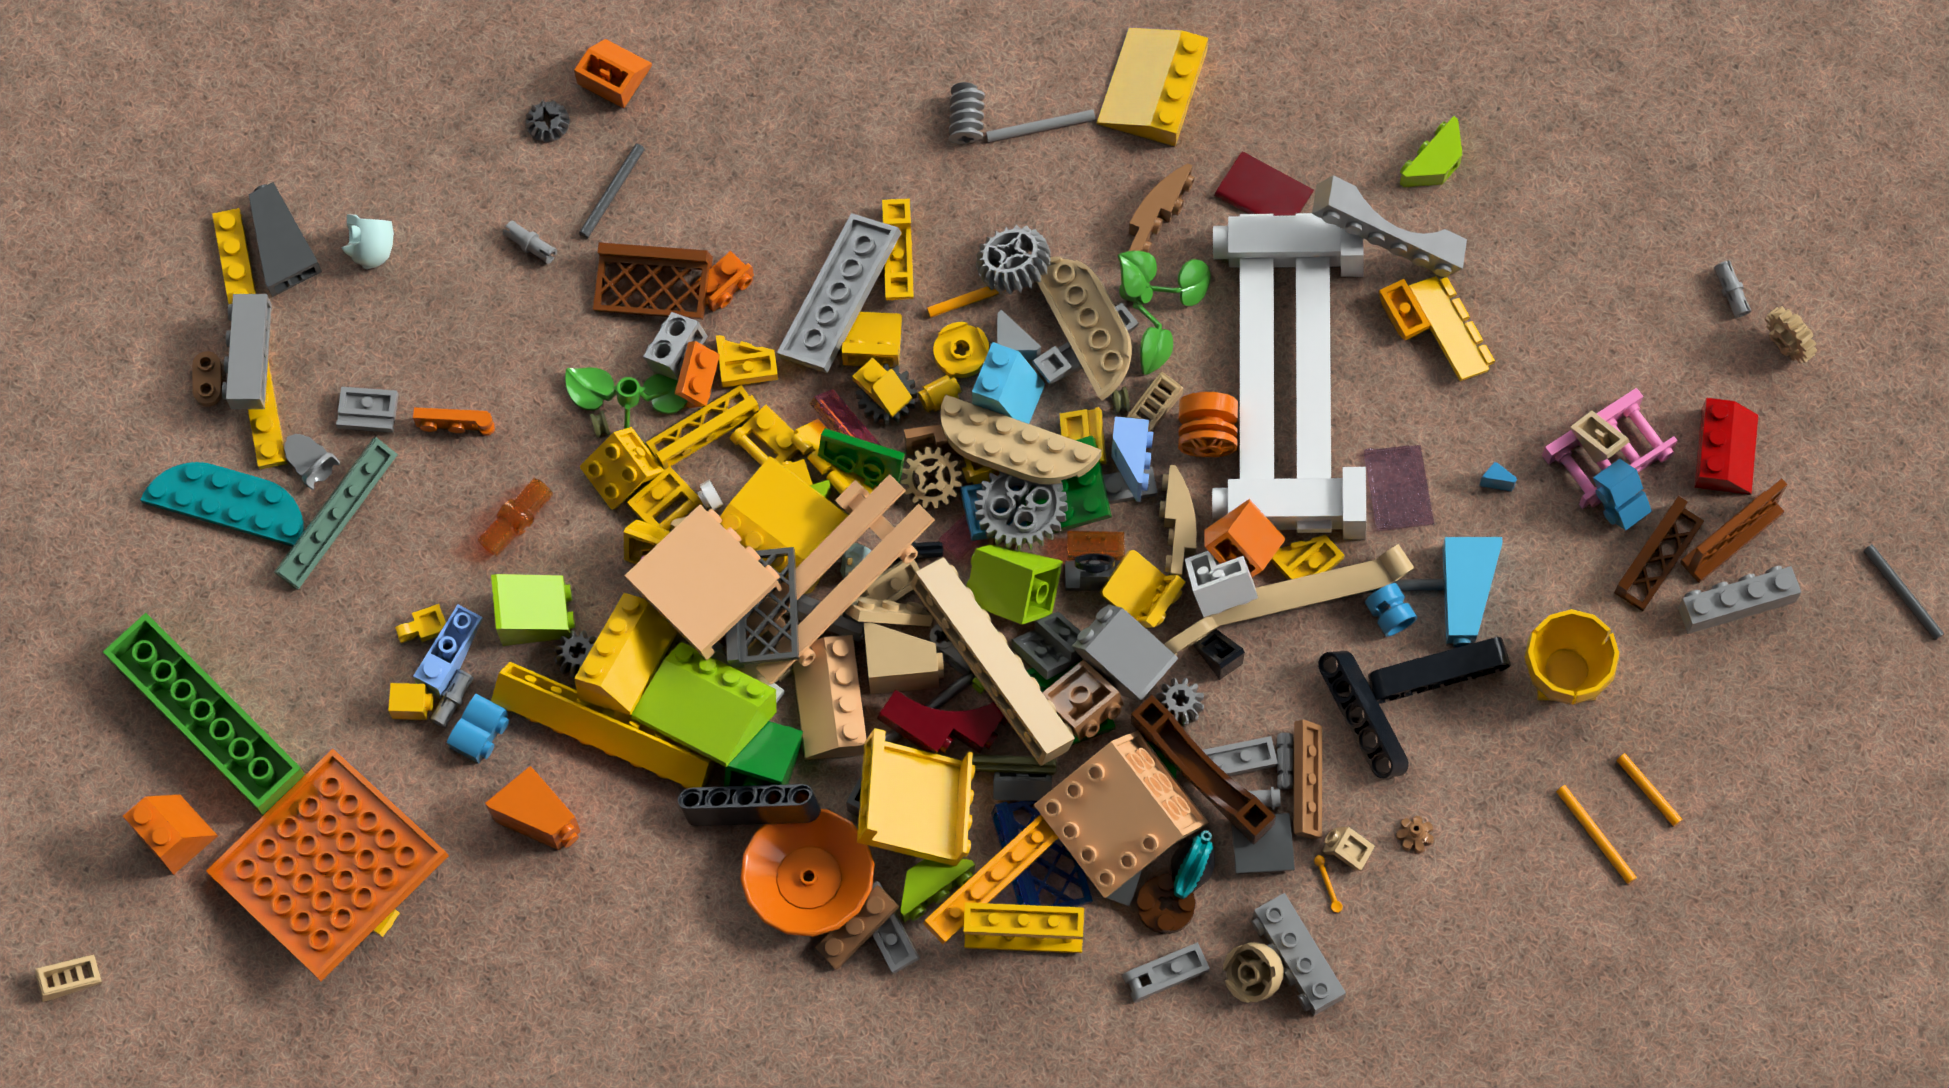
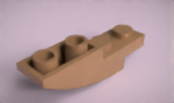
(1159, 205)

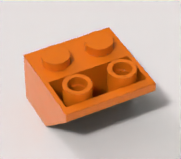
(611, 72)
(1244, 534)

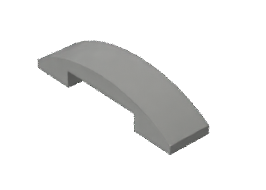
(1062, 361)

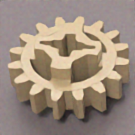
(1791, 334)
(942, 485)

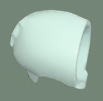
(369, 241)

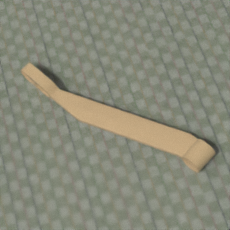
(1303, 592)

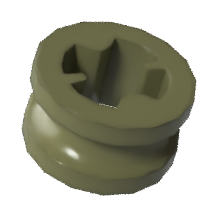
(1121, 400)
(600, 424)

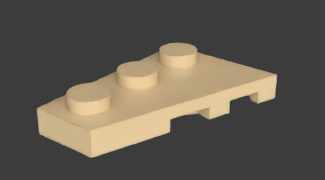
(889, 612)

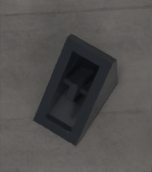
(1220, 653)

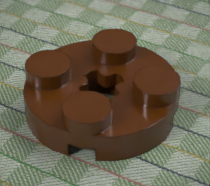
(1149, 903)

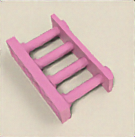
(1625, 406)

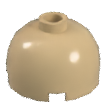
(1253, 972)

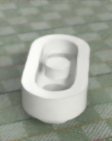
(709, 496)

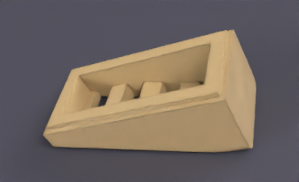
(1169, 384)
(70, 987)

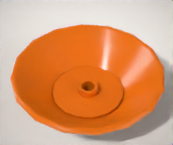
(785, 853)

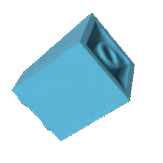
(1007, 384)

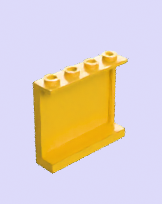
(915, 801)

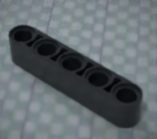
(1439, 668)
(1374, 721)
(749, 805)

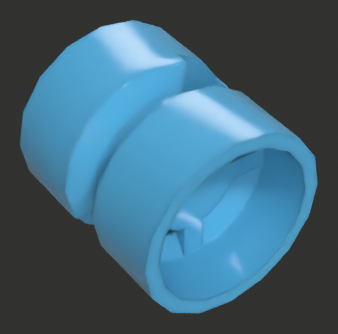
(1391, 619)

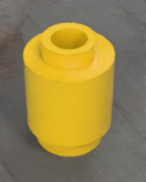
(934, 392)

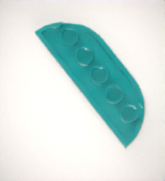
(228, 500)

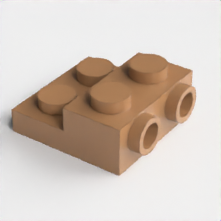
(1084, 699)

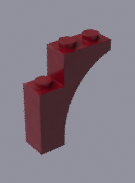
(931, 727)

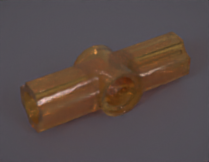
(515, 516)

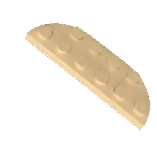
(1088, 322)
(1013, 444)

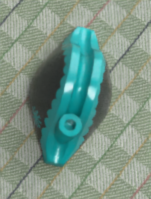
(1192, 864)

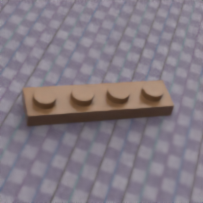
(1307, 779)

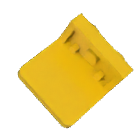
(1142, 589)

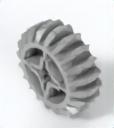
(1016, 266)

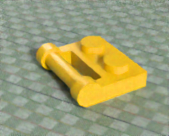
(771, 432)
(660, 495)

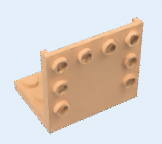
(1119, 812)

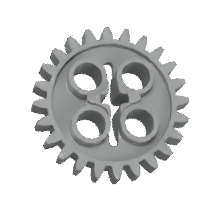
(1043, 516)

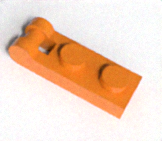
(454, 420)

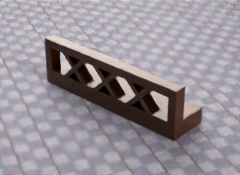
(1650, 548)

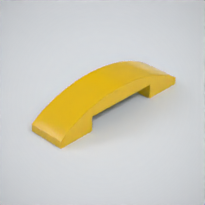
(899, 264)

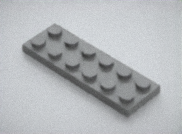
(839, 293)

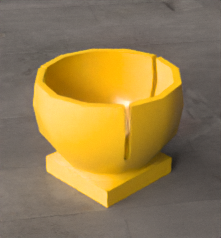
(1570, 657)

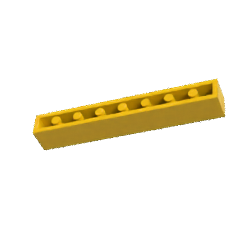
(606, 729)

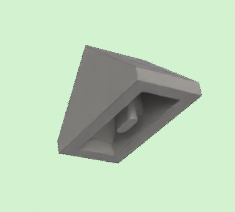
(1014, 337)

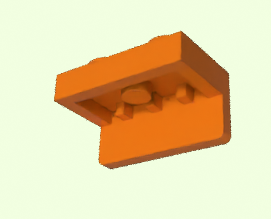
(697, 374)

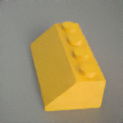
(624, 656)

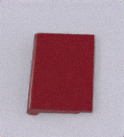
(1262, 189)

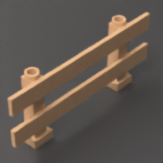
(896, 542)

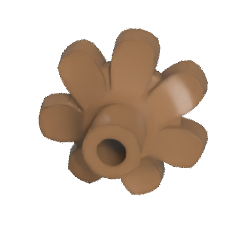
(1415, 834)

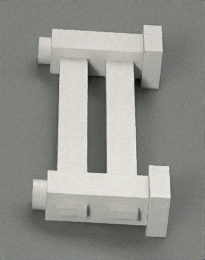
(1312, 499)

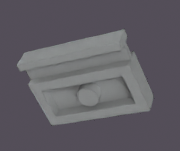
(367, 409)

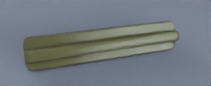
(1012, 764)

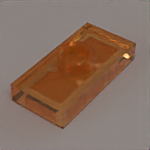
(1095, 542)

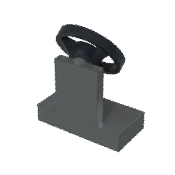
(1090, 574)

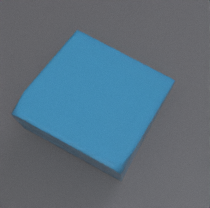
(1498, 478)

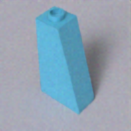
(1468, 576)

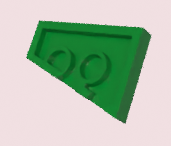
(861, 457)

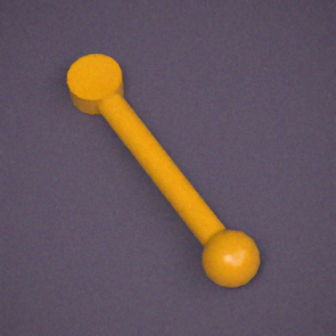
(1336, 906)

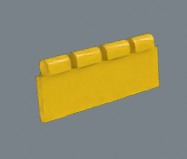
(1446, 323)
(808, 439)

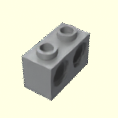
(668, 348)

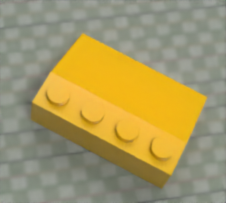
(1153, 83)
(781, 512)

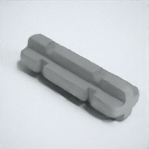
(1285, 761)

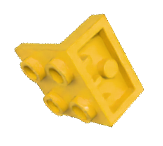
(873, 336)
(620, 466)

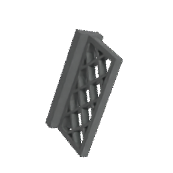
(737, 638)

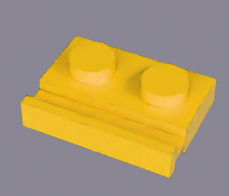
(1084, 424)

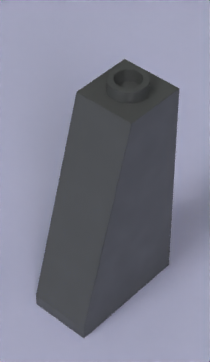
(281, 244)

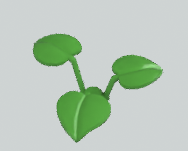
(1136, 272)
(592, 386)

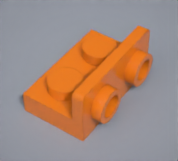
(726, 279)

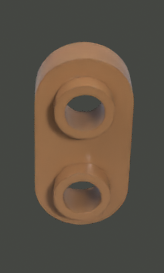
(207, 377)

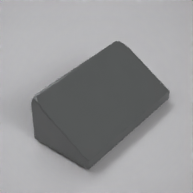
(1021, 786)

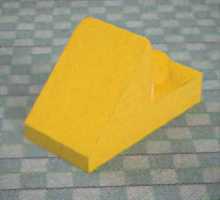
(882, 386)

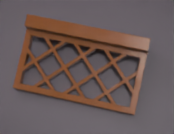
(654, 257)
(1735, 533)

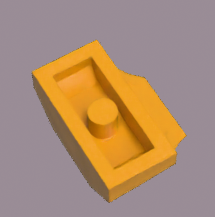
(1403, 309)

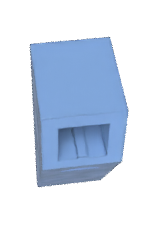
(1130, 454)
(448, 651)

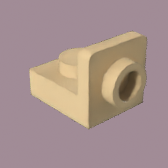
(1348, 847)

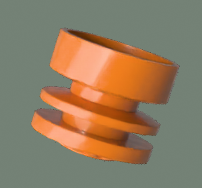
(1207, 424)

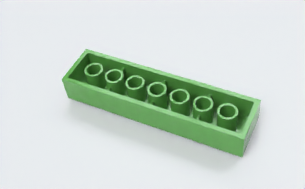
(204, 713)

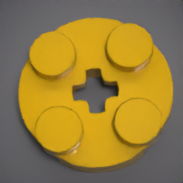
(946, 344)

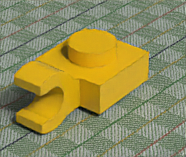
(426, 624)

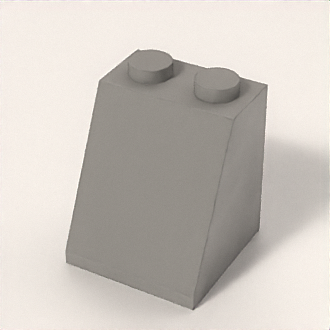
(1124, 652)

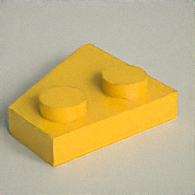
(745, 363)
(1307, 557)

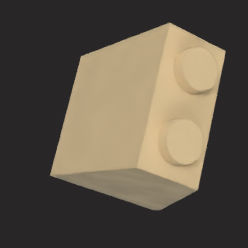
(900, 661)

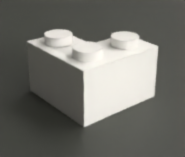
(1220, 585)

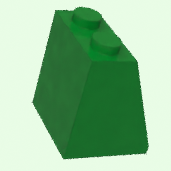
(766, 758)

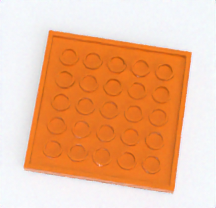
(327, 864)

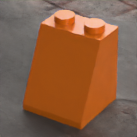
(534, 811)
(170, 829)

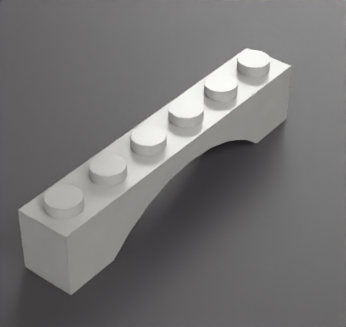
(1345, 207)

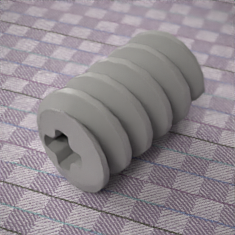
(966, 113)

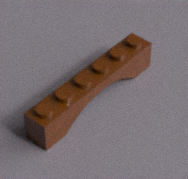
(1229, 797)

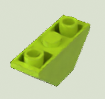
(1435, 158)
(931, 882)

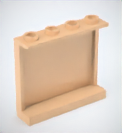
(702, 579)

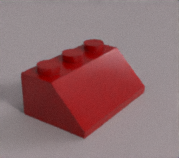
(1726, 447)

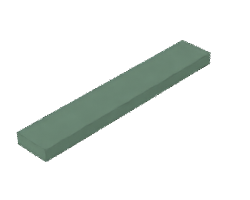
(335, 513)

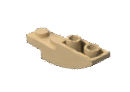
(1178, 514)

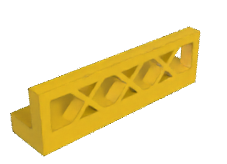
(705, 432)

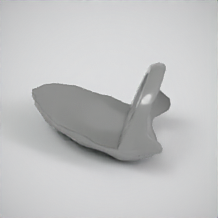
(309, 459)

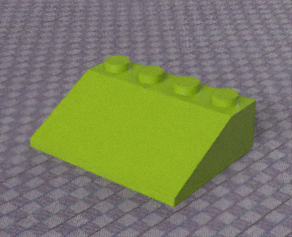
(705, 704)

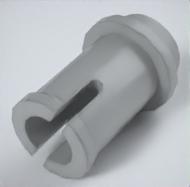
(1269, 798)

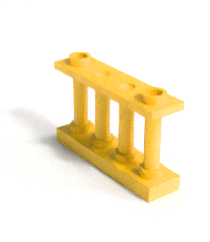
(1023, 927)

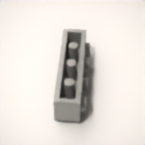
(247, 351)
(1739, 599)
(1299, 954)

